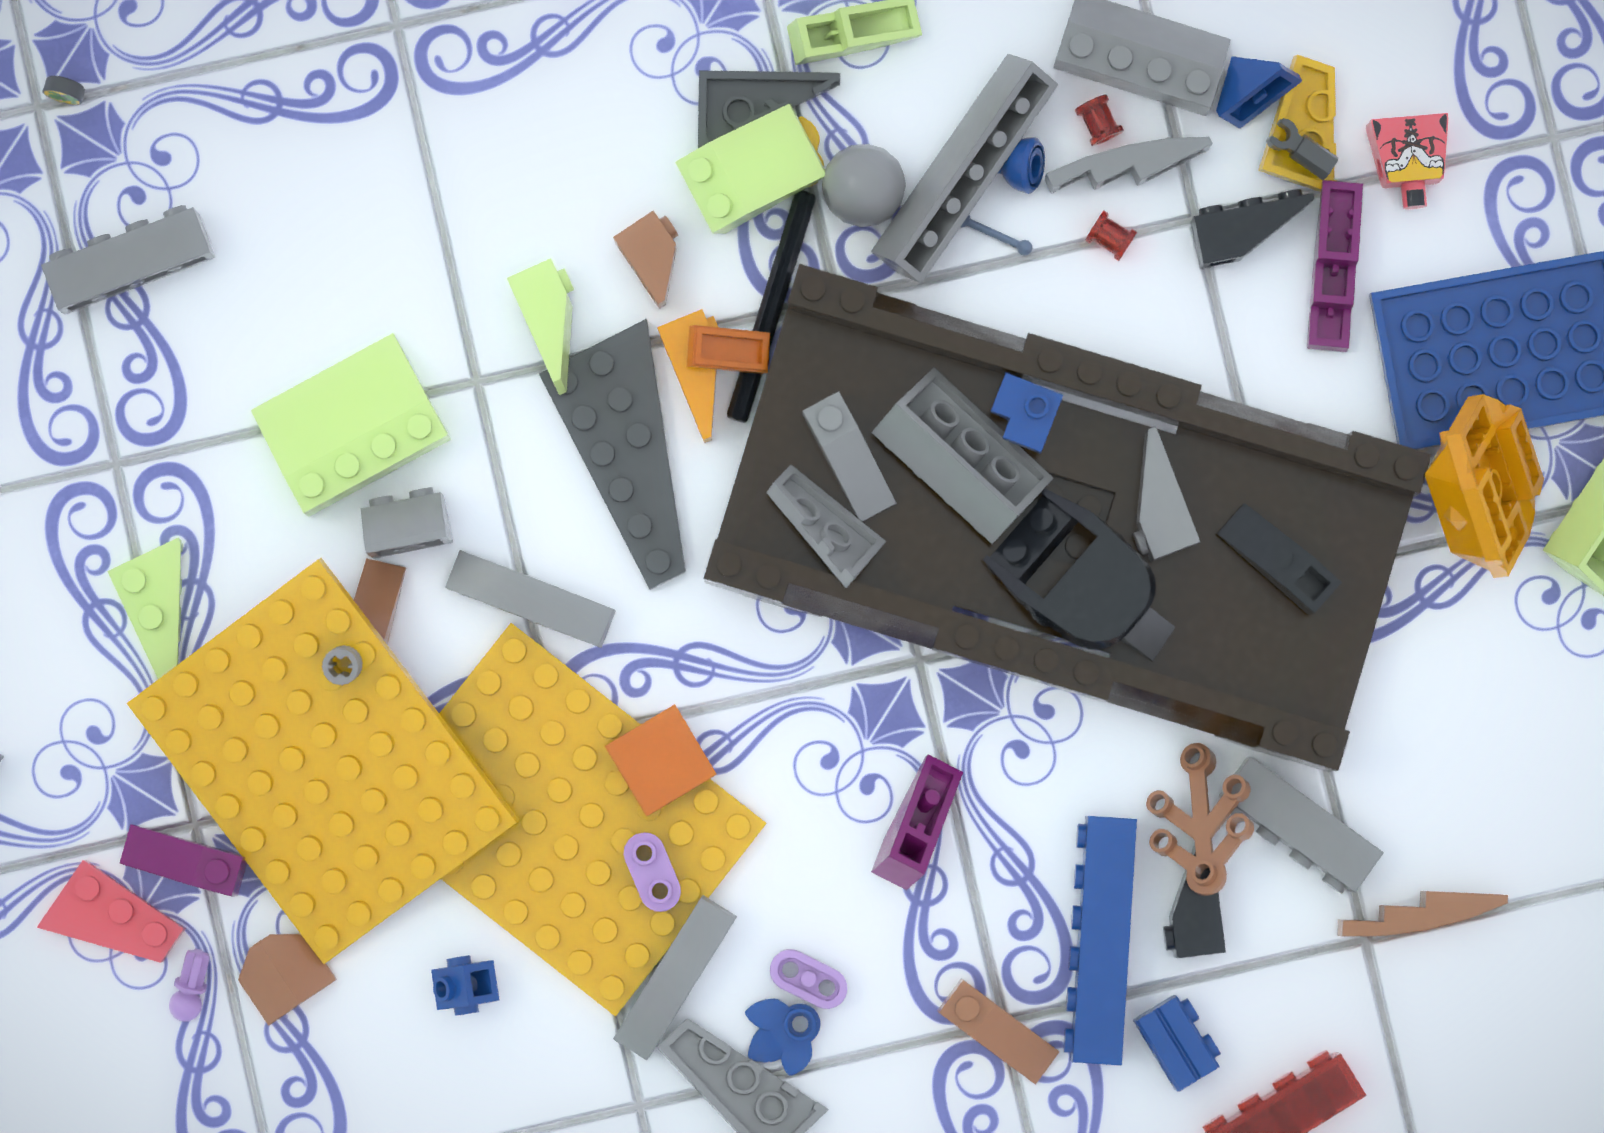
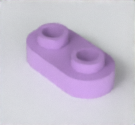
(655, 870)
(807, 981)

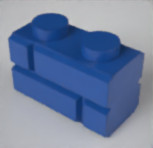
(1177, 1042)

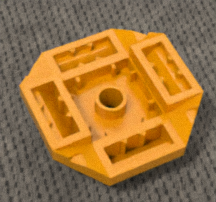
(1486, 484)

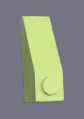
(548, 313)

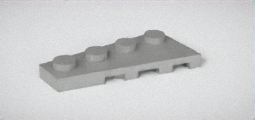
(738, 1086)

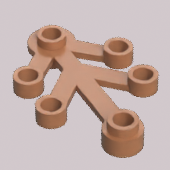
(1203, 824)

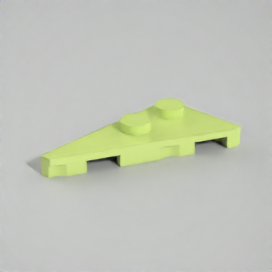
(151, 596)

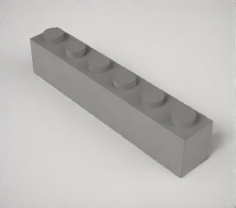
(964, 167)

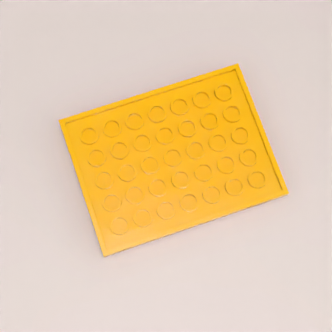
(324, 787)
(562, 867)

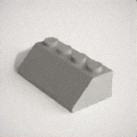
(1143, 54)
(962, 455)

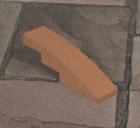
(1434, 911)

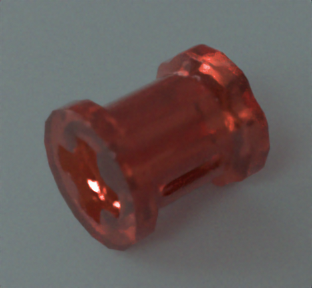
(1099, 120)
(1111, 235)

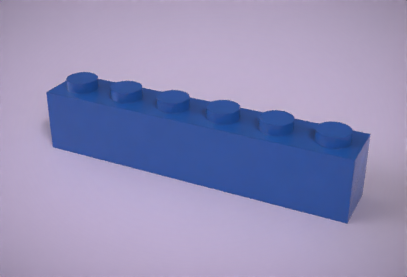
(1102, 941)

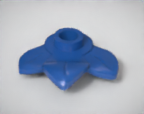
(777, 1037)

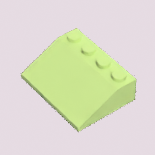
(350, 425)

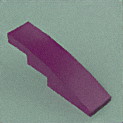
(1335, 265)

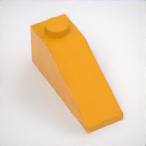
(696, 383)

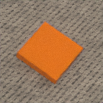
(660, 760)

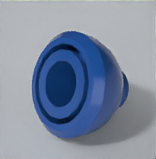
(1025, 165)

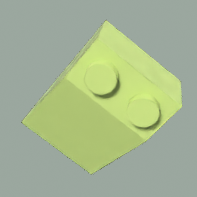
(751, 169)

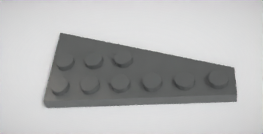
(621, 438)

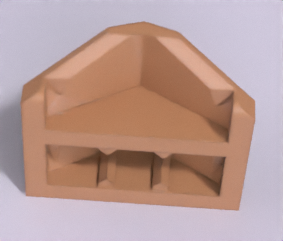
(282, 974)

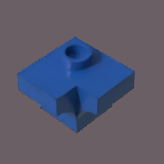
(1027, 409)

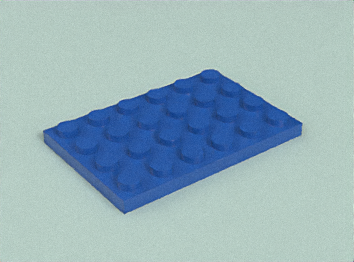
(1504, 333)

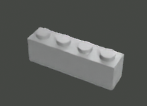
(127, 260)
(1305, 828)

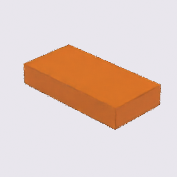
(728, 349)

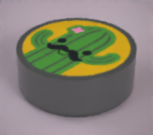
(63, 90)

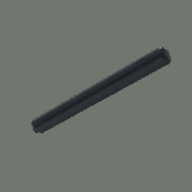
(774, 297)

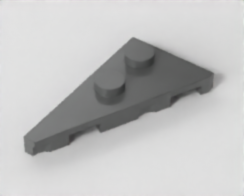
(740, 97)

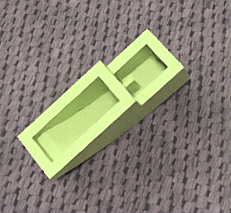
(853, 30)

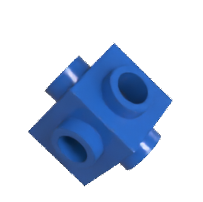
(464, 985)

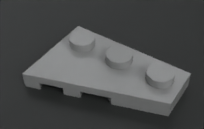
(826, 525)

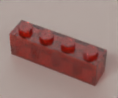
(1297, 1101)

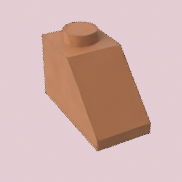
(650, 253)

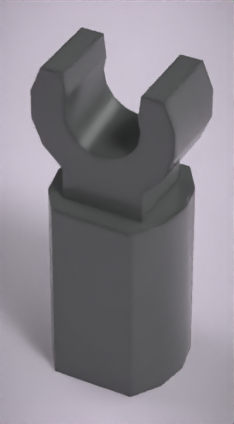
(1304, 150)

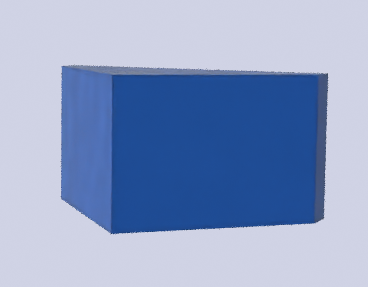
(1252, 88)

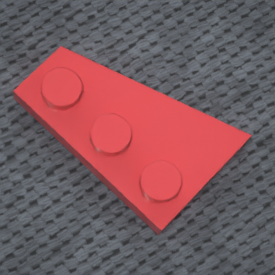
(110, 915)

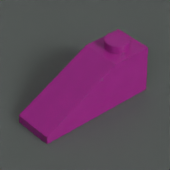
(917, 824)
(184, 860)

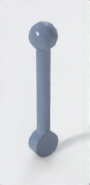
(1023, 247)

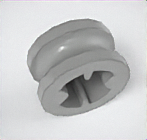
(344, 677)

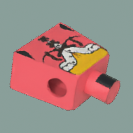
(1409, 154)

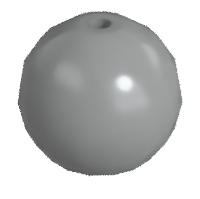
(863, 185)

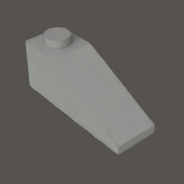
(848, 456)
(1161, 510)

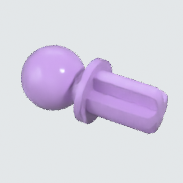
(186, 1003)

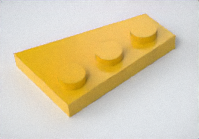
(1312, 110)

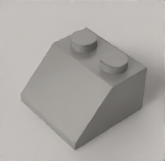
(405, 524)

